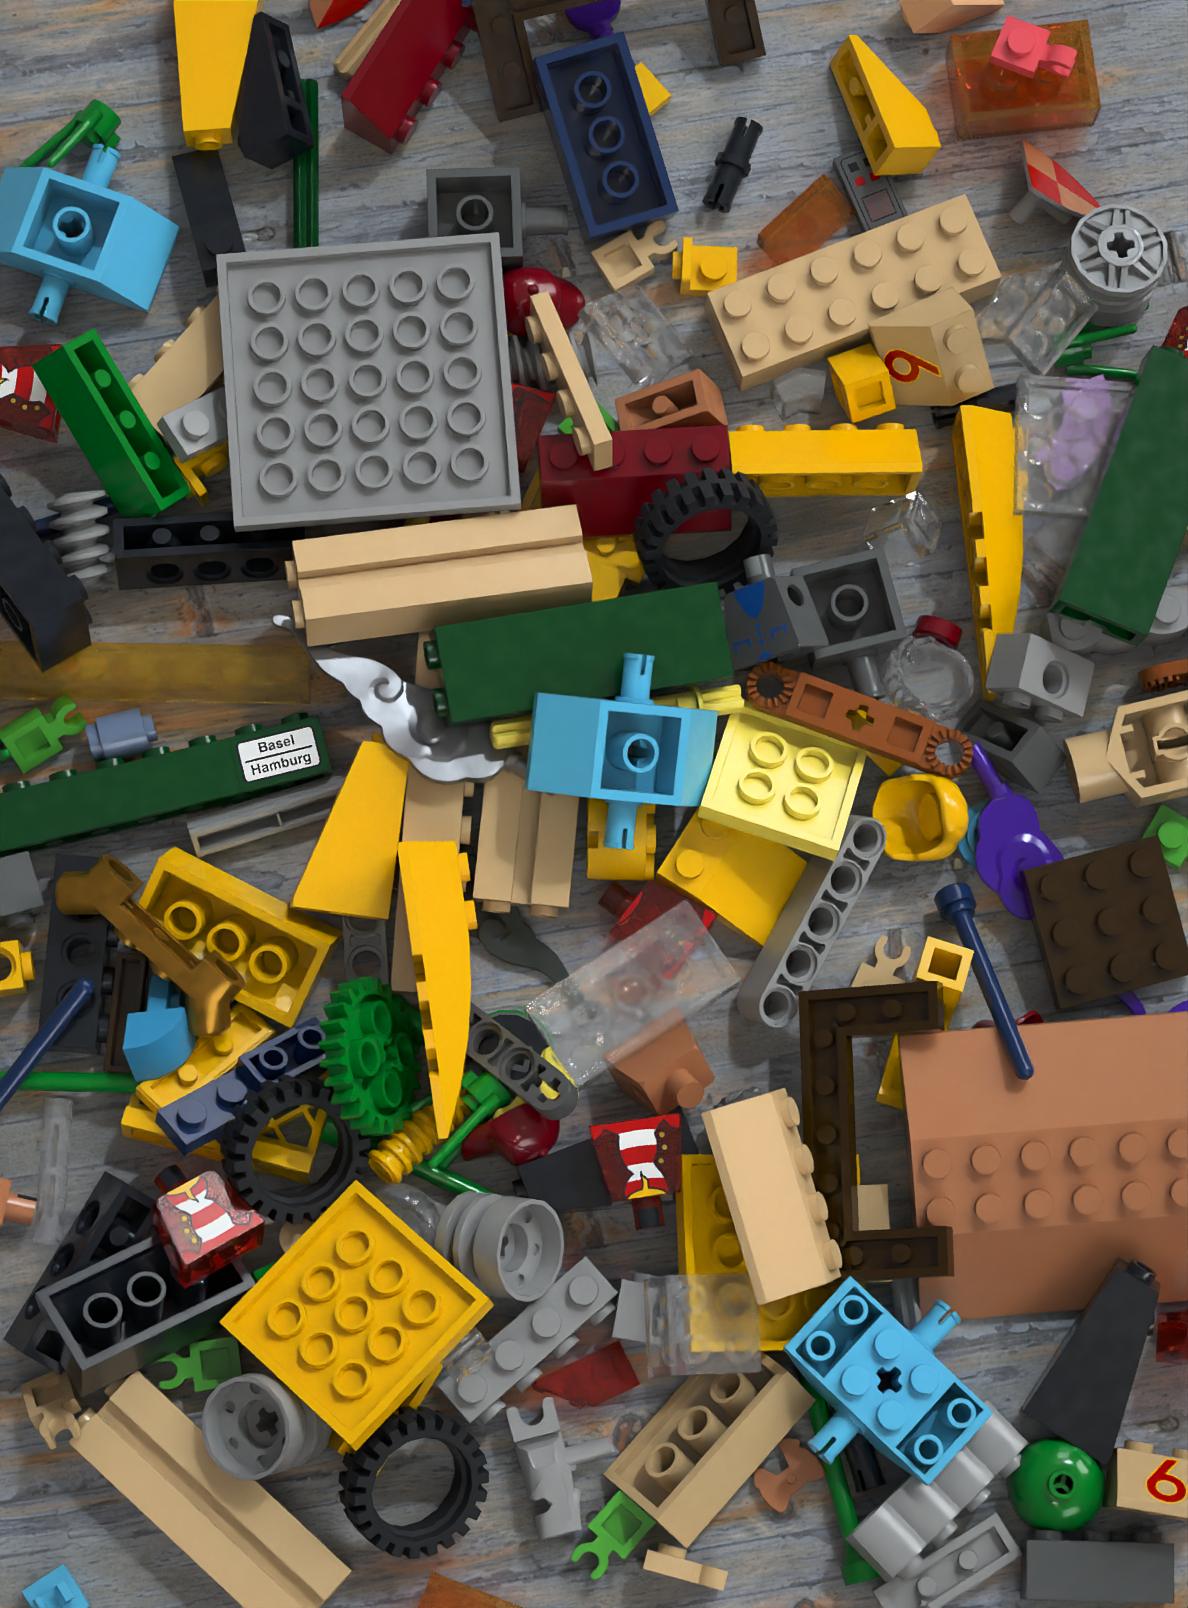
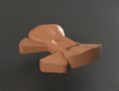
(802, 1468)

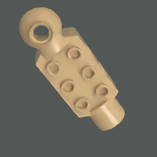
(1137, 756)

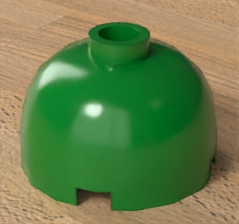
(1033, 1487)

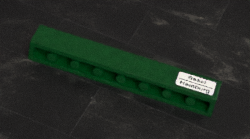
(162, 785)

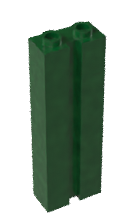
(1135, 508)
(499, 663)

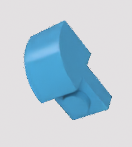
(158, 1038)

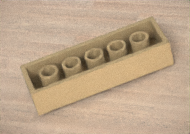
(828, 296)

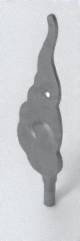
(409, 719)

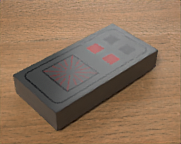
(870, 196)

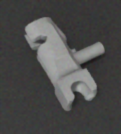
(549, 1468)

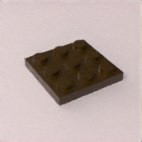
(1106, 922)

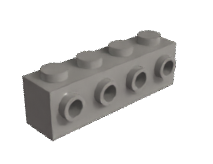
(535, 1334)

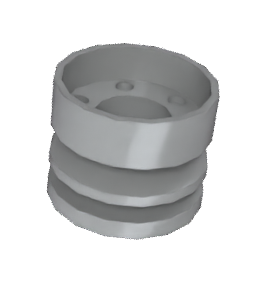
(1116, 261)
(502, 1243)
(260, 1427)

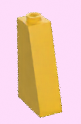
(211, 64)
(357, 847)

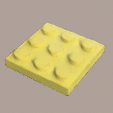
(783, 782)

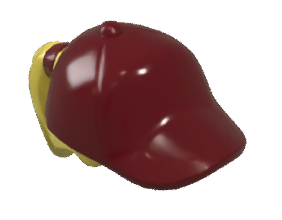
(528, 281)
(516, 1130)

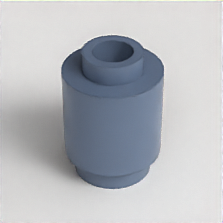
(121, 734)

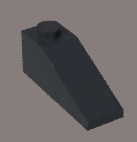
(271, 97)
(208, 209)

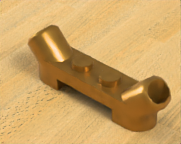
(206, 983)

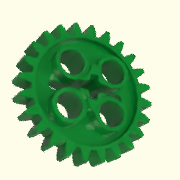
(370, 1056)

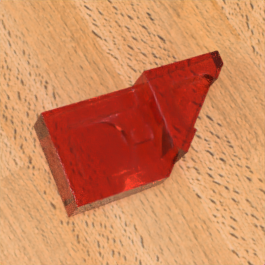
(591, 1378)

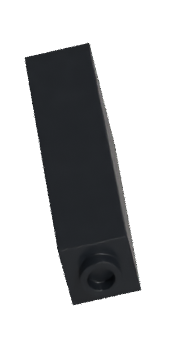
(572, 1179)
(1094, 1369)

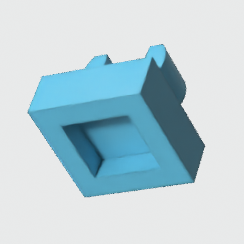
(56, 1591)

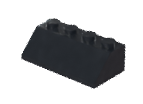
(133, 1312)

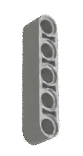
(792, 929)

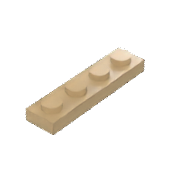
(574, 393)

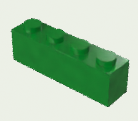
(111, 427)

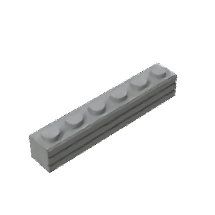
(264, 815)

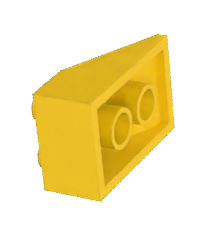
(733, 875)

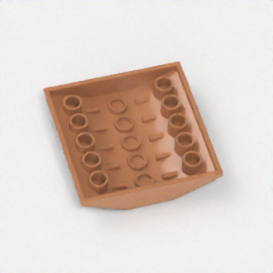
(1050, 1169)

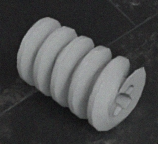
(527, 366)
(81, 536)

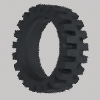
(688, 500)
(243, 1136)
(452, 1512)

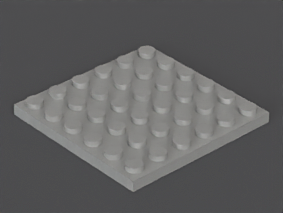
(367, 382)

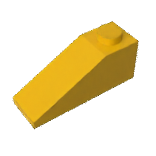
(884, 112)

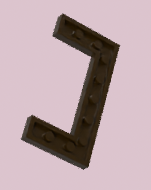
(509, 56)
(828, 1110)

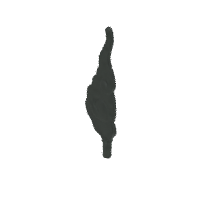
(505, 934)

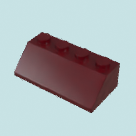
(405, 70)
(641, 464)

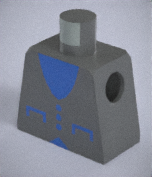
(771, 618)

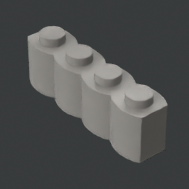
(1168, 626)
(923, 1513)

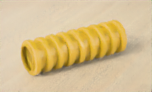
(408, 1144)

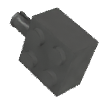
(488, 202)
(857, 614)

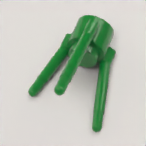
(91, 126)
(1081, 349)
(483, 1099)

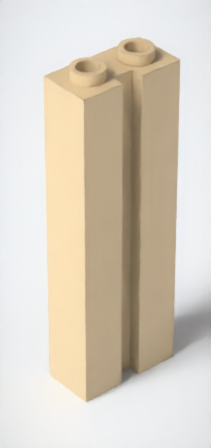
(437, 574)
(524, 847)
(219, 1521)

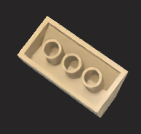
(772, 1195)
(707, 1445)

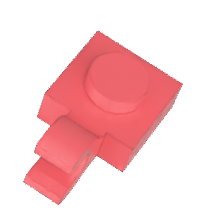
(1026, 47)

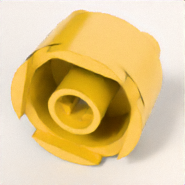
(616, 863)

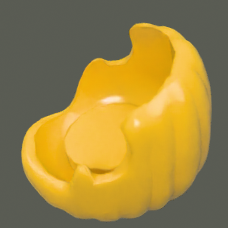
(921, 816)

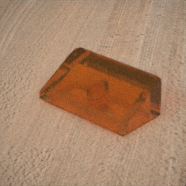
(805, 222)

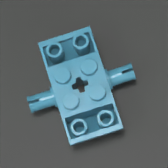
(114, 258)
(583, 746)
(925, 1412)

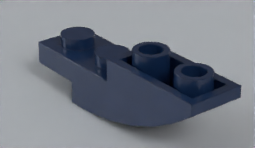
(203, 1113)

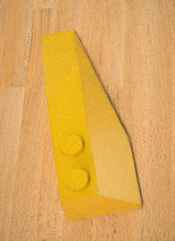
(991, 533)
(441, 959)

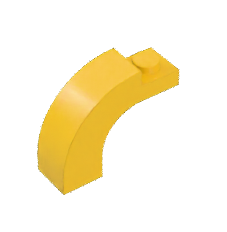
(937, 962)

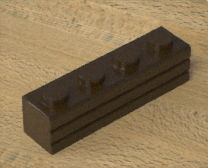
(127, 998)

